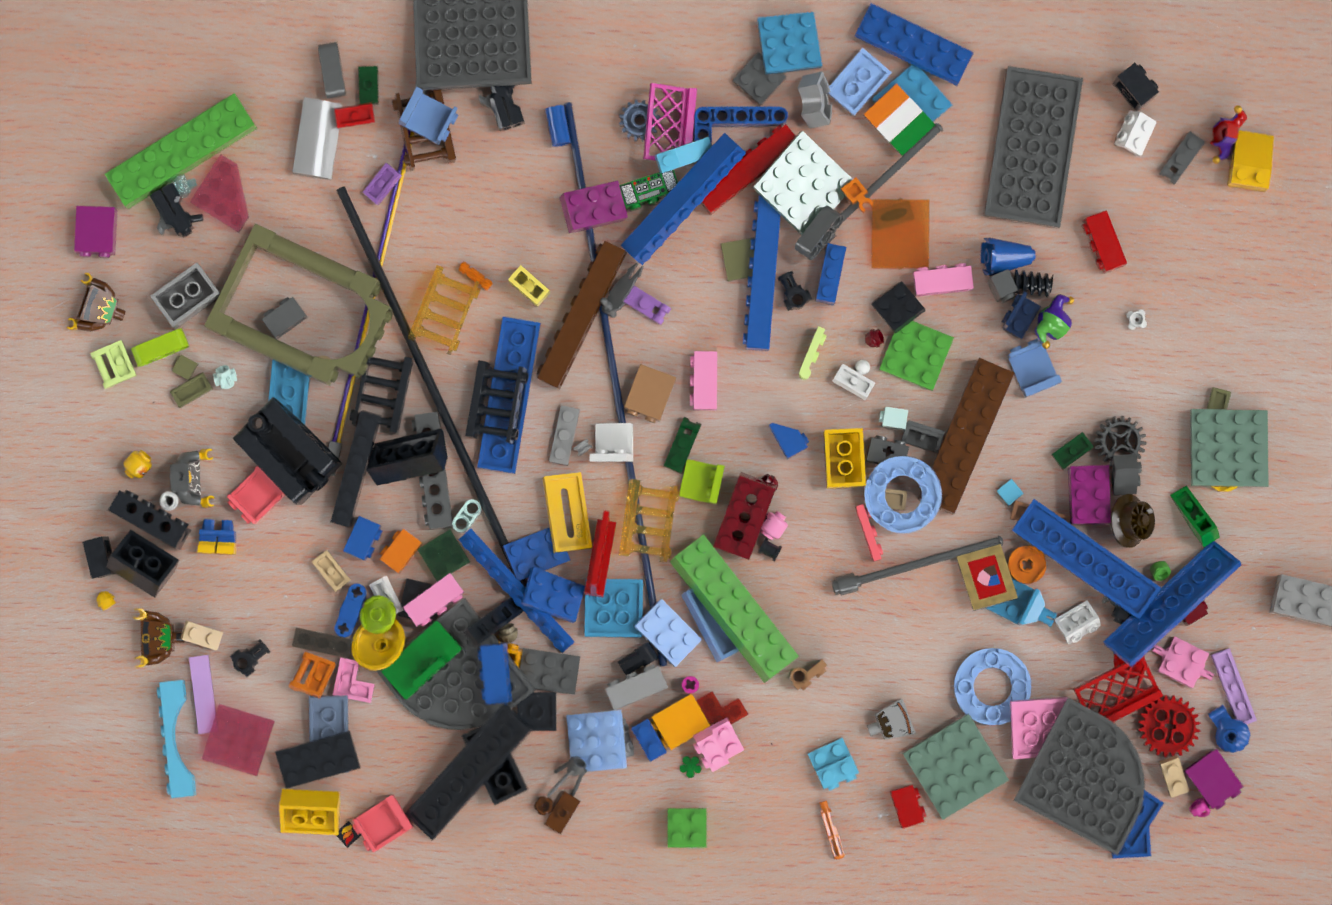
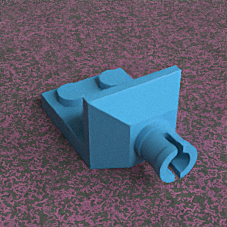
(1025, 609)

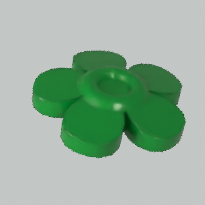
(691, 766)

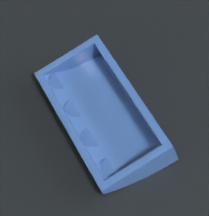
(715, 637)

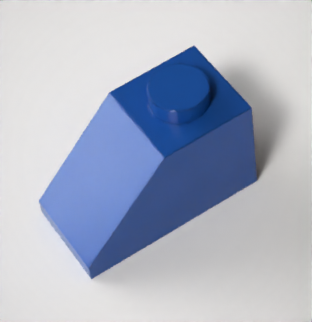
(789, 439)

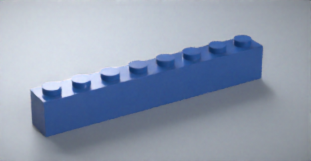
(683, 199)
(763, 277)

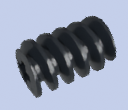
(1033, 283)

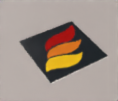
(348, 834)

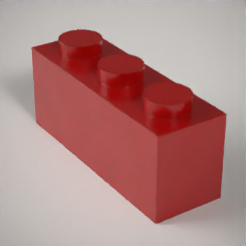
(1104, 242)

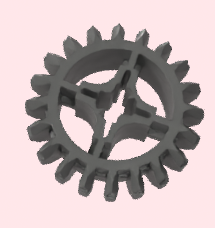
(1113, 436)

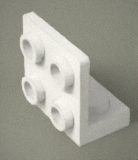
(613, 442)

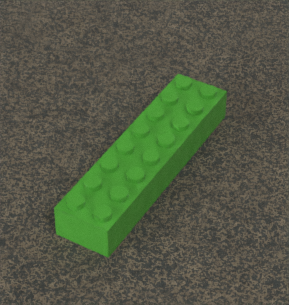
(180, 151)
(734, 608)

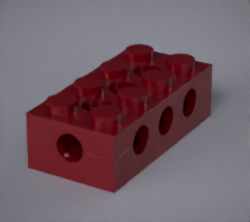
(751, 527)

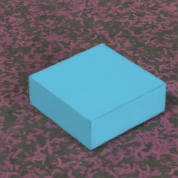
(1010, 492)

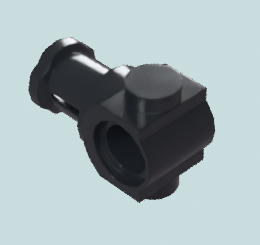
(793, 290)
(250, 656)

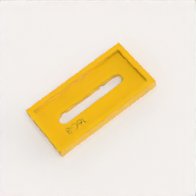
(574, 486)

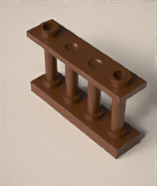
(447, 152)

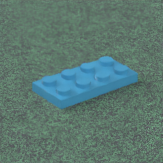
(290, 389)

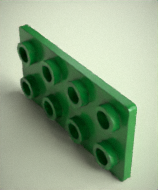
(422, 660)

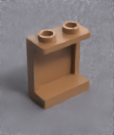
(649, 393)

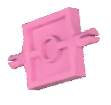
(1183, 662)

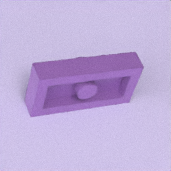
(382, 183)

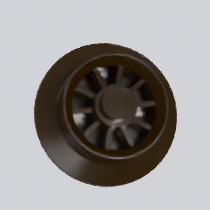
(1131, 520)

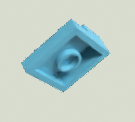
(833, 764)

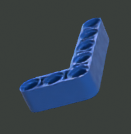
(732, 121)

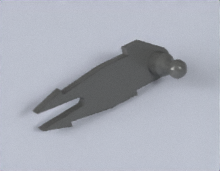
(620, 291)

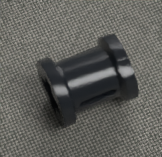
(770, 549)

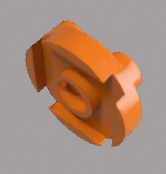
(1037, 562)

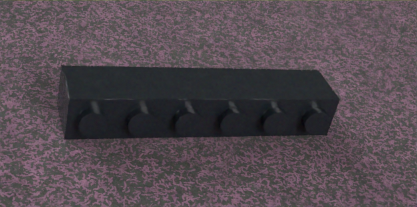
(356, 468)

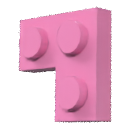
(348, 685)

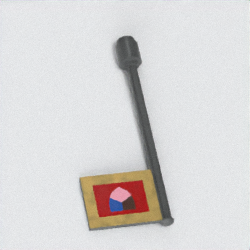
(980, 564)

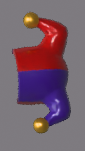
(1226, 133)

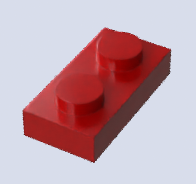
(354, 115)

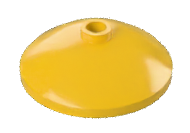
(369, 650)

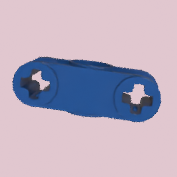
(350, 610)

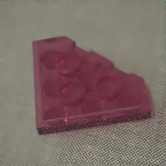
(223, 194)

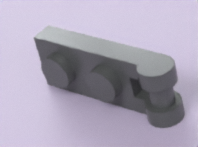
(1182, 157)

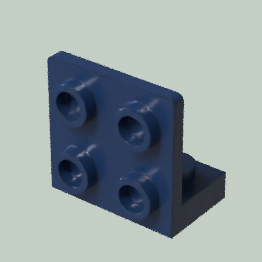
(1021, 316)

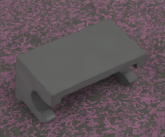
(923, 436)

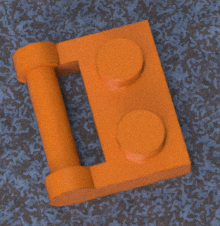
(317, 678)

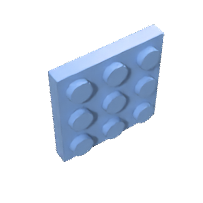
(598, 739)

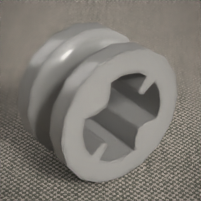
(583, 447)

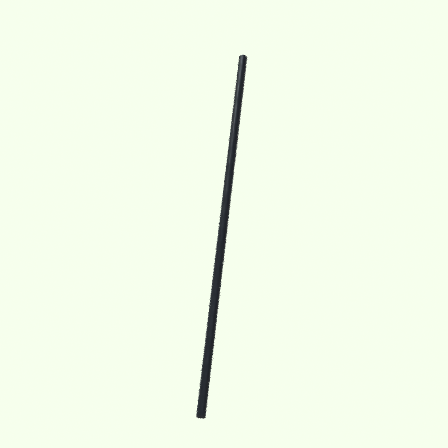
(424, 371)

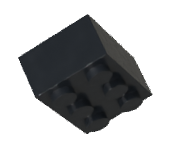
(142, 563)

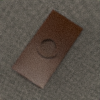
(562, 812)

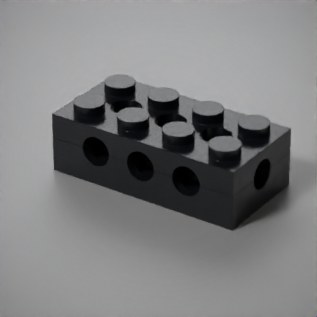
(122, 507)

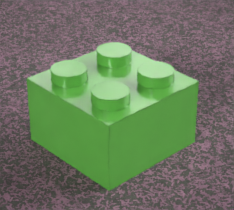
(687, 827)

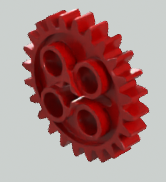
(1186, 729)

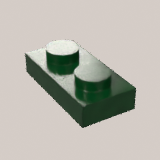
(1072, 450)

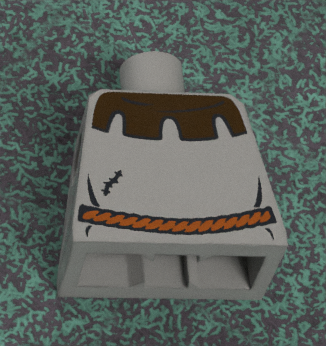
(892, 722)

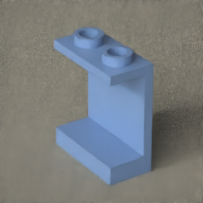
(428, 117)
(1033, 368)

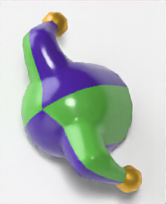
(1053, 320)

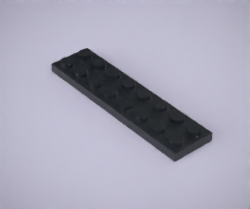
(468, 771)

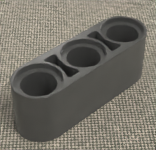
(331, 70)
(819, 232)

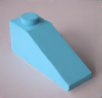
(682, 155)

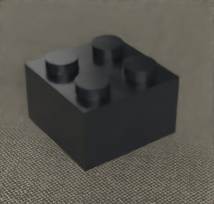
(1136, 86)

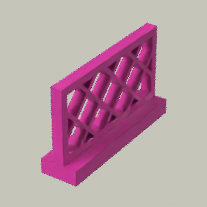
(685, 121)

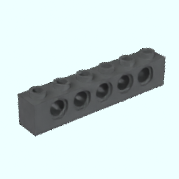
(444, 519)

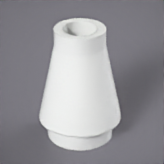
(164, 501)

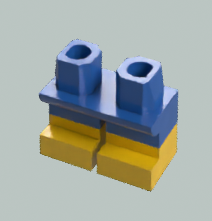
(210, 537)

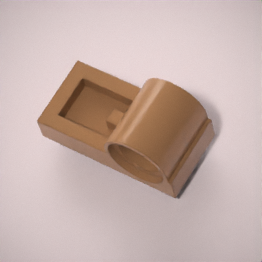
(817, 670)

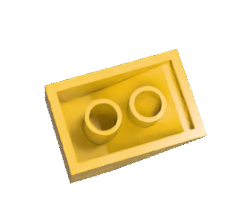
(1251, 161)

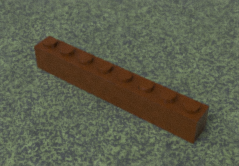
(582, 314)

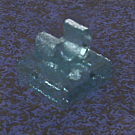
(184, 186)

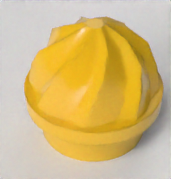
(105, 600)

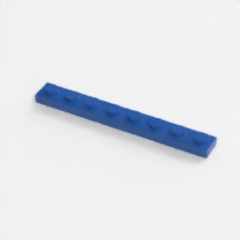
(514, 589)

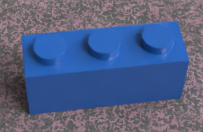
(830, 274)
(495, 673)

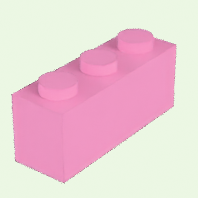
(943, 280)
(704, 380)
(434, 600)

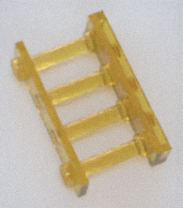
(425, 312)
(630, 528)

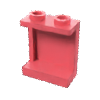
(255, 496)
(382, 824)

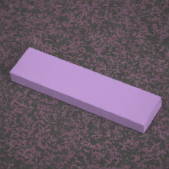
(1233, 686)
(203, 692)

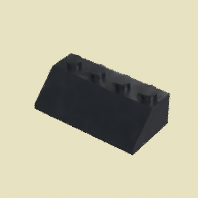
(408, 457)
(505, 781)

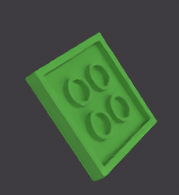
(917, 354)

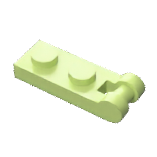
(812, 354)

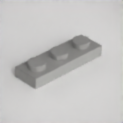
(564, 435)

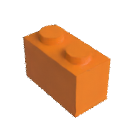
(400, 551)

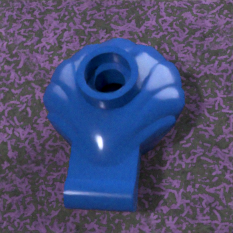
(1231, 734)

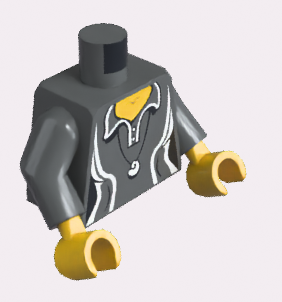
(186, 478)

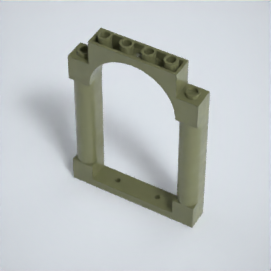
(318, 368)

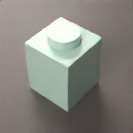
(893, 418)

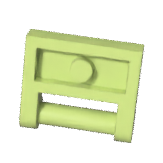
(119, 362)

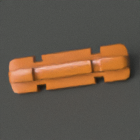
(474, 275)

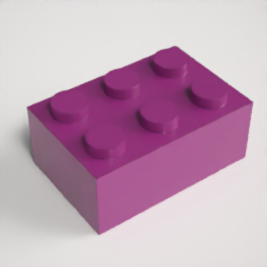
(593, 207)
(1089, 495)

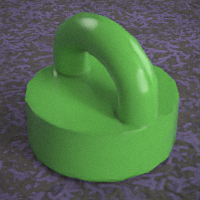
(1160, 570)

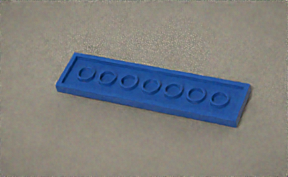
(515, 348)
(1086, 559)
(1173, 603)

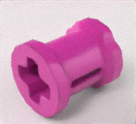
(684, 683)

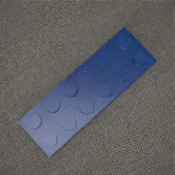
(914, 44)

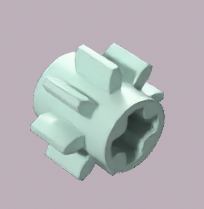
(225, 377)

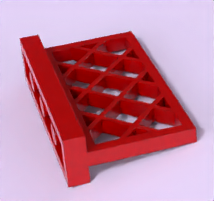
(600, 556)
(1128, 705)

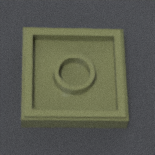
(736, 259)

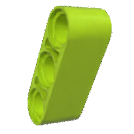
(160, 347)

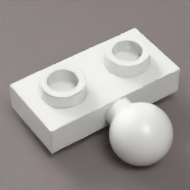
(854, 380)

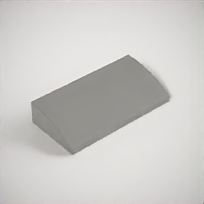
(316, 139)

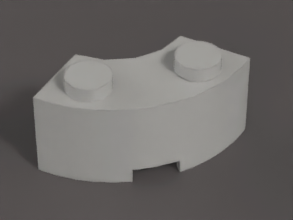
(815, 102)

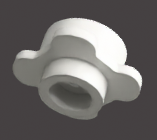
(1138, 314)

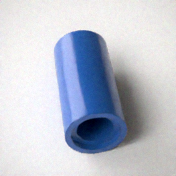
(557, 125)

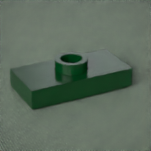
(368, 85)

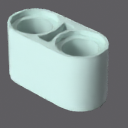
(464, 514)

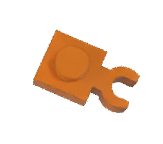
(856, 193)

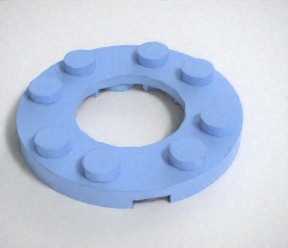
(883, 513)
(976, 663)

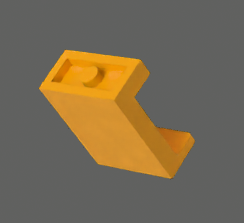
(679, 722)

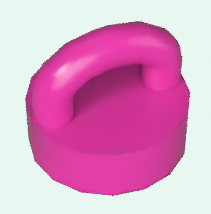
(1198, 807)

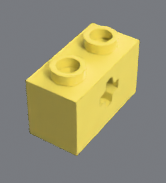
(529, 286)

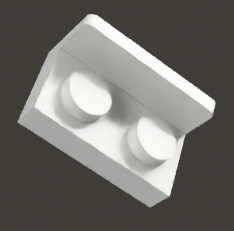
(1078, 622)

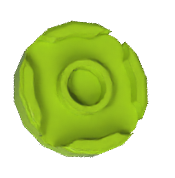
(377, 614)

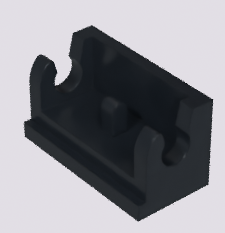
(97, 555)

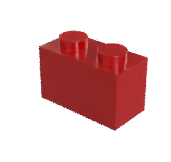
(907, 806)

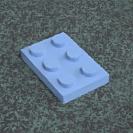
(858, 81)
(667, 632)

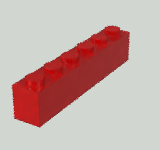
(749, 168)

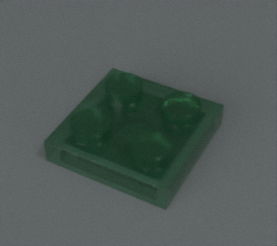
(443, 555)

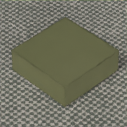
(185, 367)

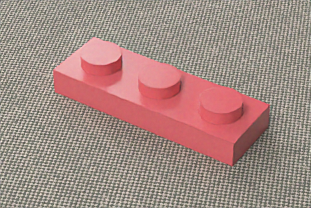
(869, 532)

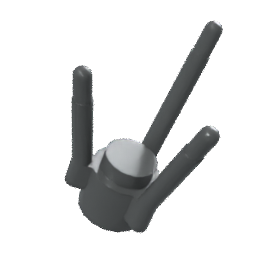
(575, 767)

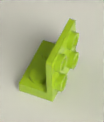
(701, 481)

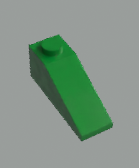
(1195, 516)

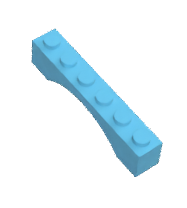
(180, 778)

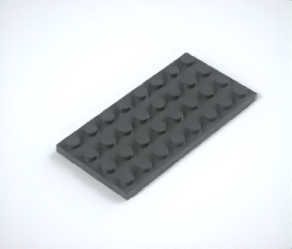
(1033, 147)

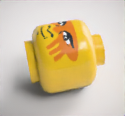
(137, 464)

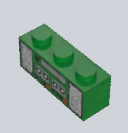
(647, 189)

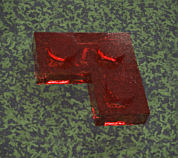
(715, 712)

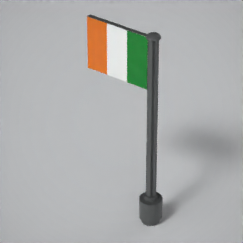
(903, 127)

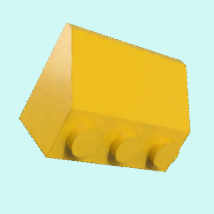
(844, 458)
(309, 812)

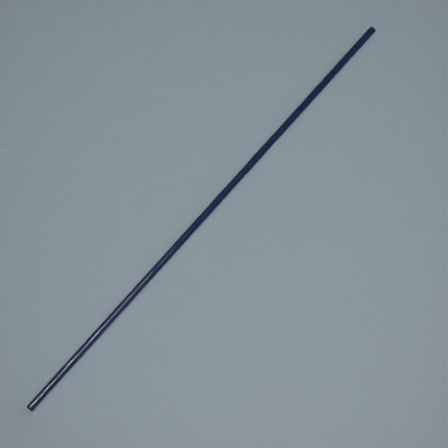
(611, 360)

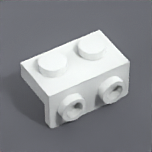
(1135, 132)

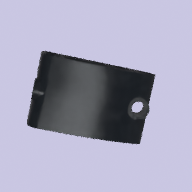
(287, 451)

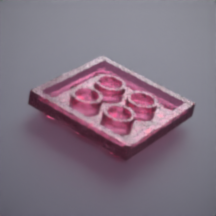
(238, 739)

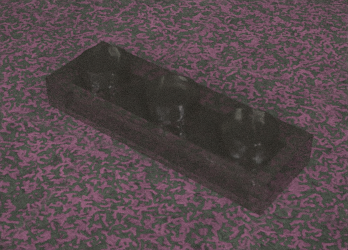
(322, 642)

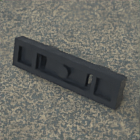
(493, 622)

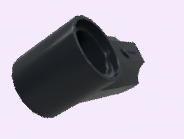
(641, 657)

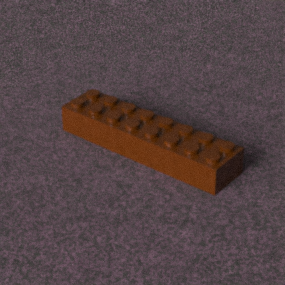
(969, 430)

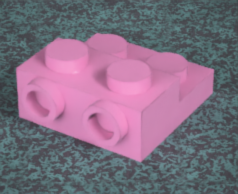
(717, 744)

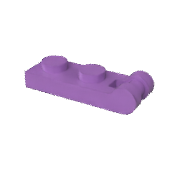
(645, 304)

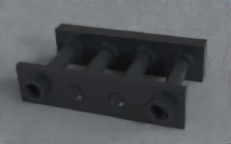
(481, 391)
(397, 403)

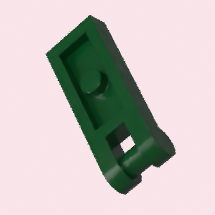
(682, 446)

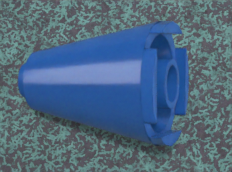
(1003, 255)

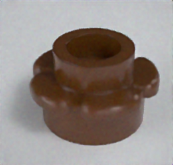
(543, 810)

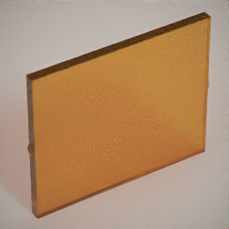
(900, 233)

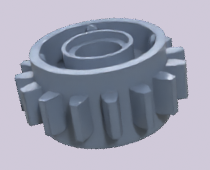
(629, 116)

